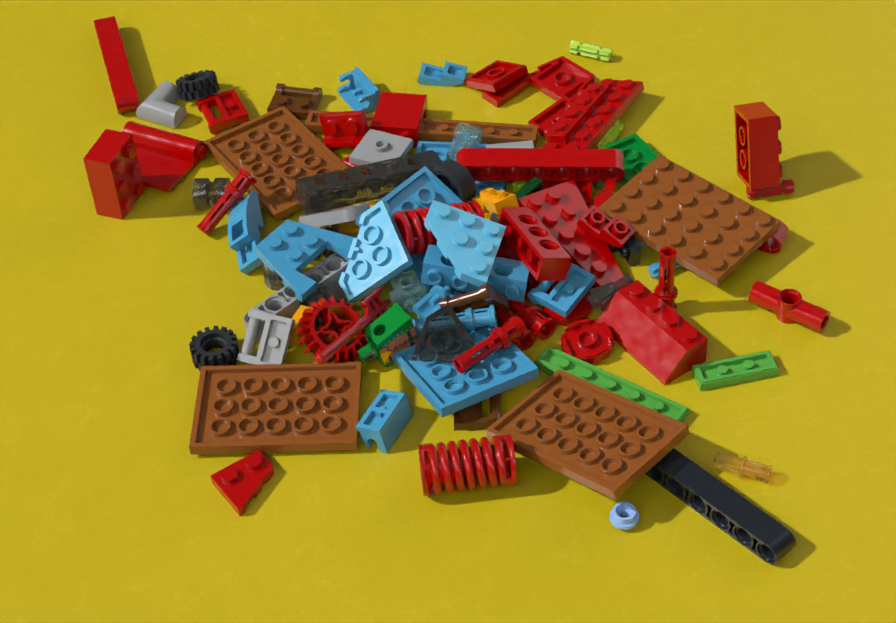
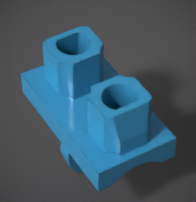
(431, 302)

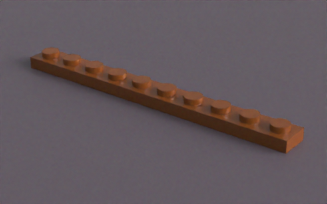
(444, 129)

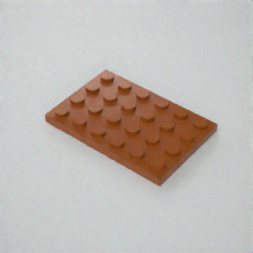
(275, 152)
(695, 217)
(277, 408)
(589, 433)

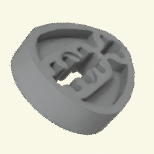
(334, 216)

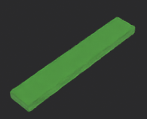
(553, 359)

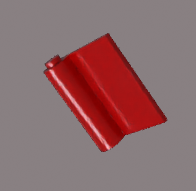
(164, 155)

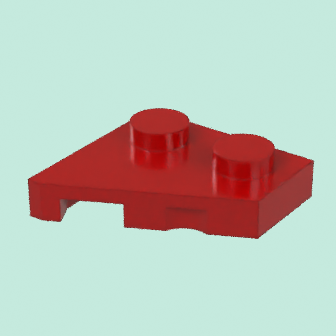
(243, 480)

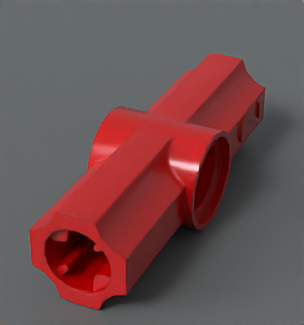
(789, 306)

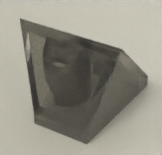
(442, 337)

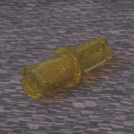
(742, 467)

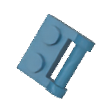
(566, 293)

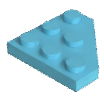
(465, 240)
(375, 254)

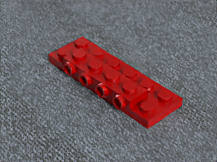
(592, 114)

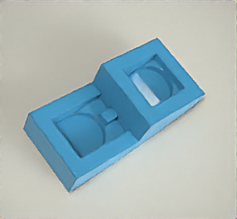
(450, 75)

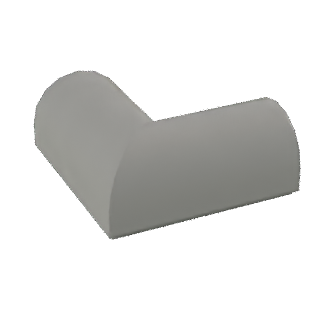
(161, 106)

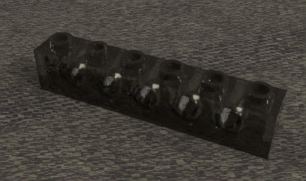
(359, 182)

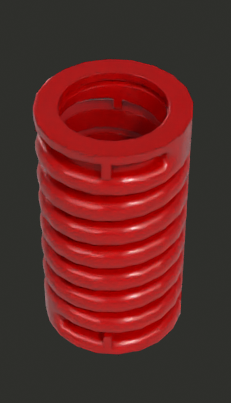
(413, 229)
(453, 461)

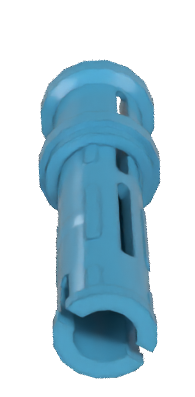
(470, 318)

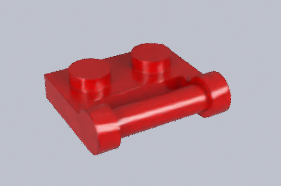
(229, 107)

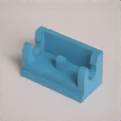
(359, 91)
(385, 419)

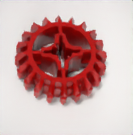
(335, 319)

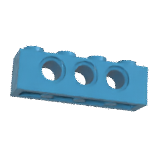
(506, 275)

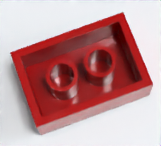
(757, 145)
(114, 174)

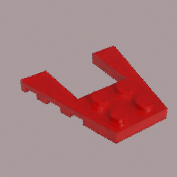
(557, 78)

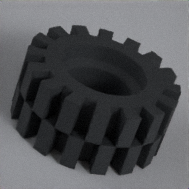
(197, 85)
(214, 339)

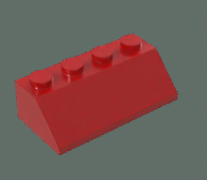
(654, 333)

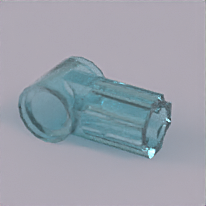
(464, 137)

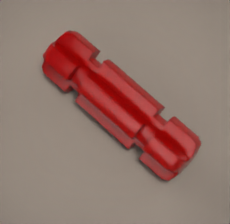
(787, 187)

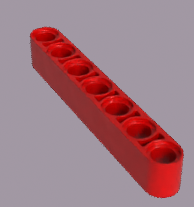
(117, 65)
(543, 163)

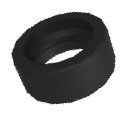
(459, 176)

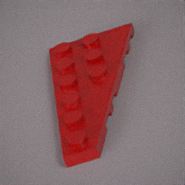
(559, 211)

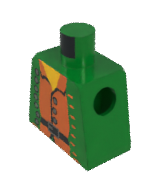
(388, 335)

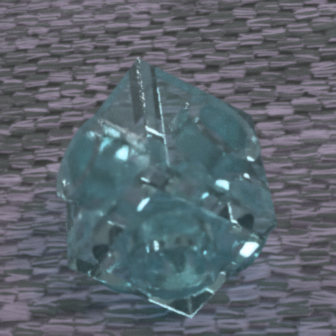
(407, 295)

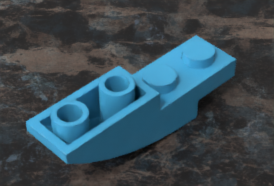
(243, 231)

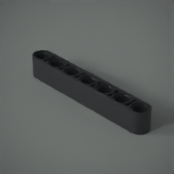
(723, 507)

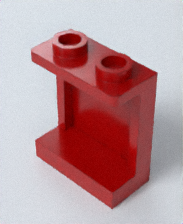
(400, 114)

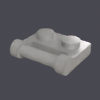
(273, 341)

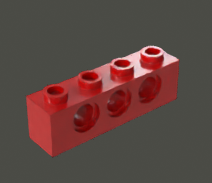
(534, 244)

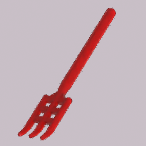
(373, 308)

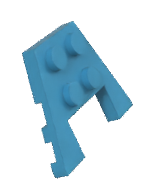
(294, 247)

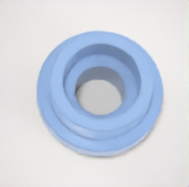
(627, 510)

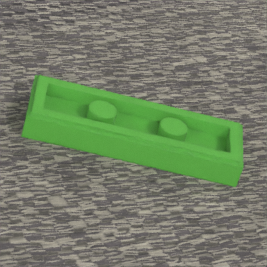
(735, 370)

